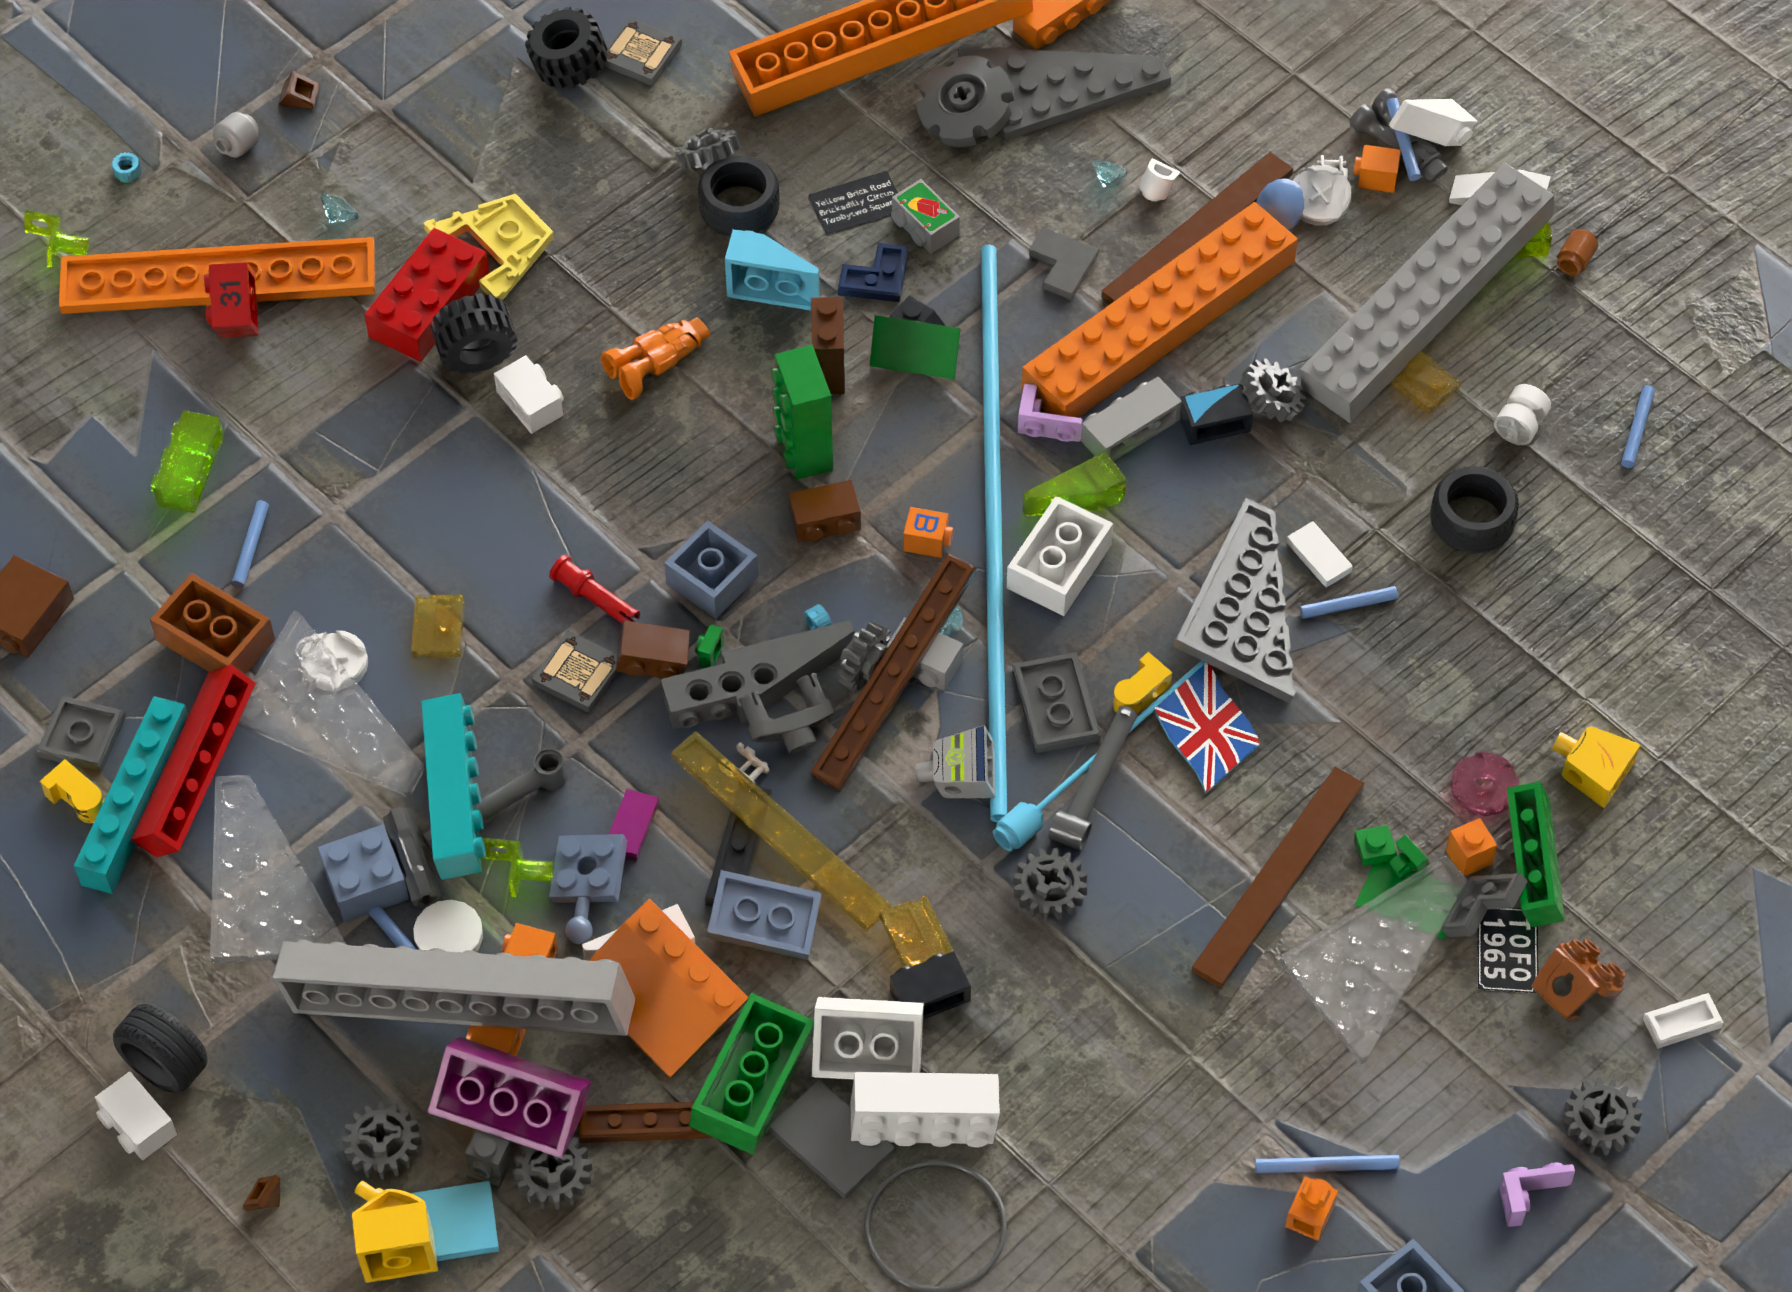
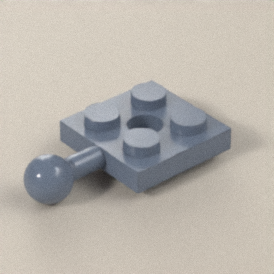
(599, 886)

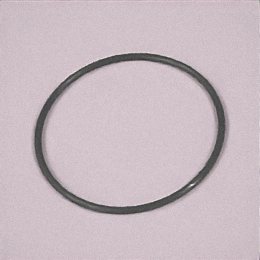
(940, 1288)

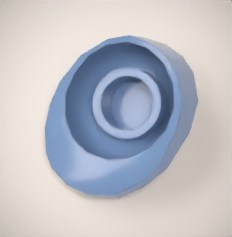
(1283, 201)

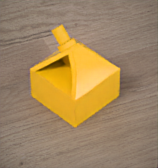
(393, 1234)

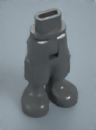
(1366, 122)

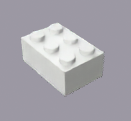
(1059, 555)
(866, 1037)

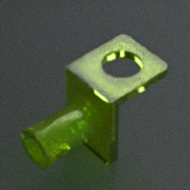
(58, 241)
(520, 868)

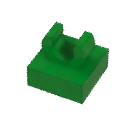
(1408, 859)

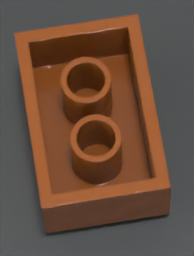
(211, 627)

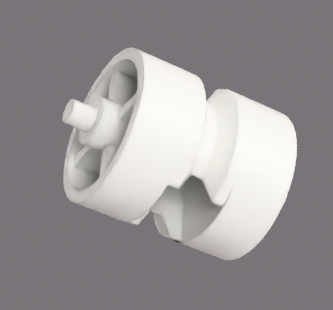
(1522, 414)

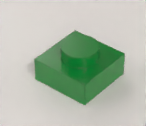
(709, 646)
(1375, 845)

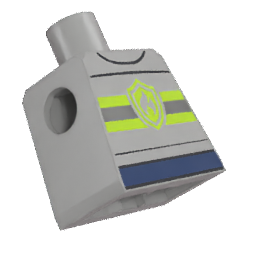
(962, 765)

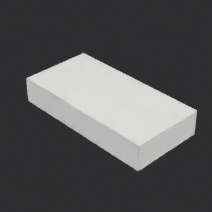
(1319, 554)
(1682, 1020)

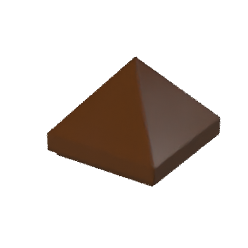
(264, 1194)

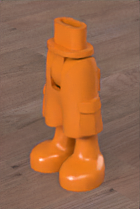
(656, 354)

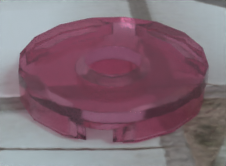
(1477, 799)

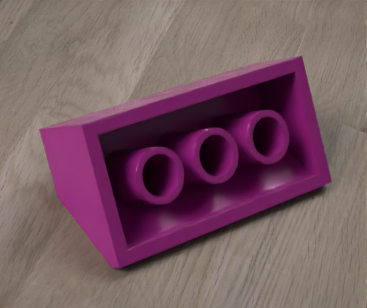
(509, 1096)

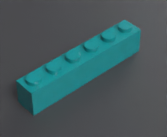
(452, 787)
(110, 837)

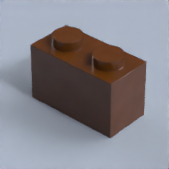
(825, 511)
(652, 650)

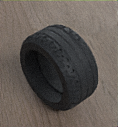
(738, 172)
(1474, 483)
(160, 1048)

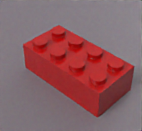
(430, 279)

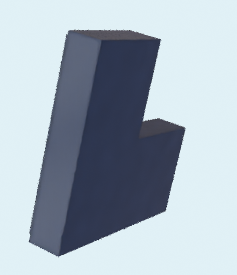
(877, 282)

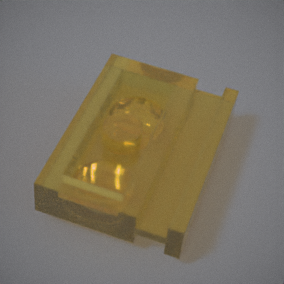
(1426, 382)
(438, 626)
(914, 931)

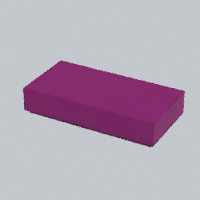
(634, 820)

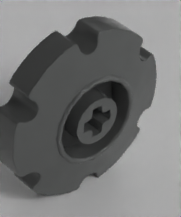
(965, 101)

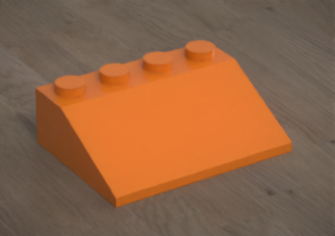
(675, 985)

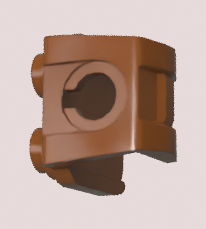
(1589, 977)

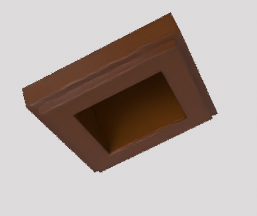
(299, 92)

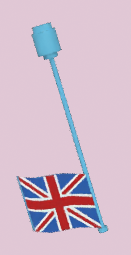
(1199, 724)

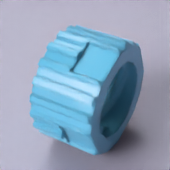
(126, 159)
(817, 617)

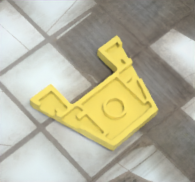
(507, 232)

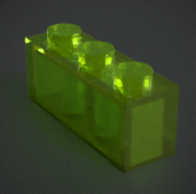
(187, 461)

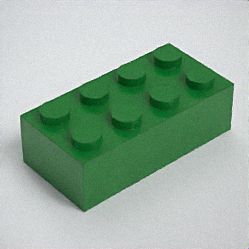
(802, 412)
(752, 1073)

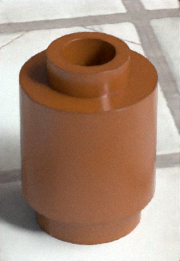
(1577, 252)

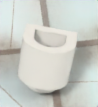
(1157, 181)

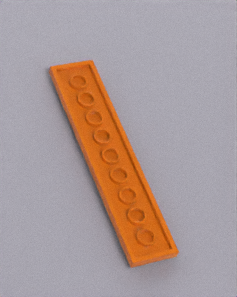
(177, 275)

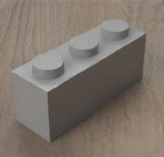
(1131, 419)

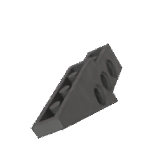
(773, 661)

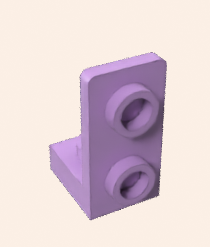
(1038, 424)
(1519, 1180)

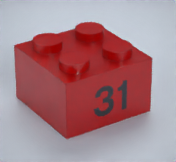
(232, 300)

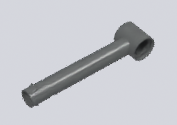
(522, 786)
(1071, 827)

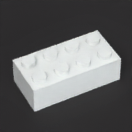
(924, 1108)

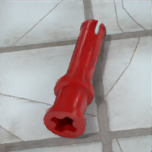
(583, 584)

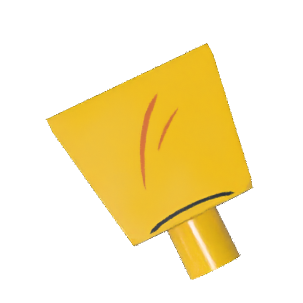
(1596, 762)

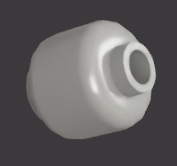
(236, 134)

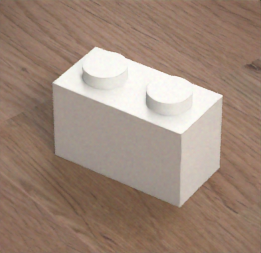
(529, 394)
(135, 1116)

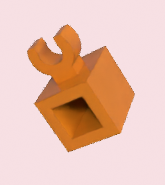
(1312, 1208)

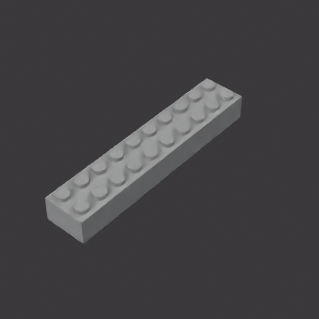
(1427, 292)
(455, 987)

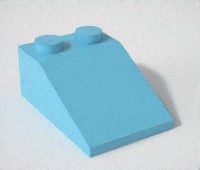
(768, 272)

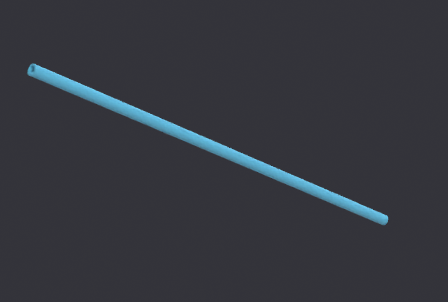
(993, 523)

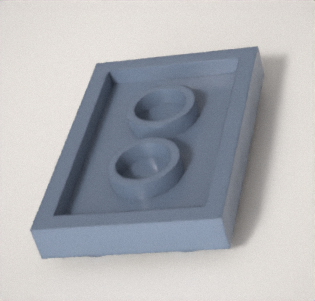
(764, 915)

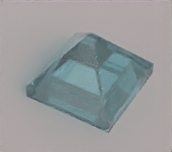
(1108, 172)
(337, 208)

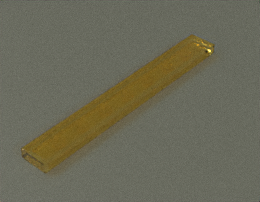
(780, 830)

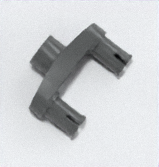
(794, 727)

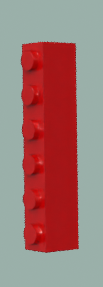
(193, 761)

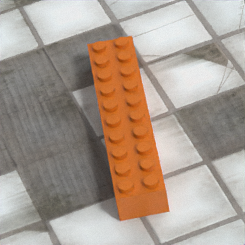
(855, 44)
(1160, 313)

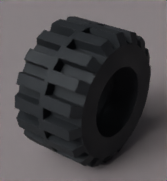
(566, 48)
(474, 334)

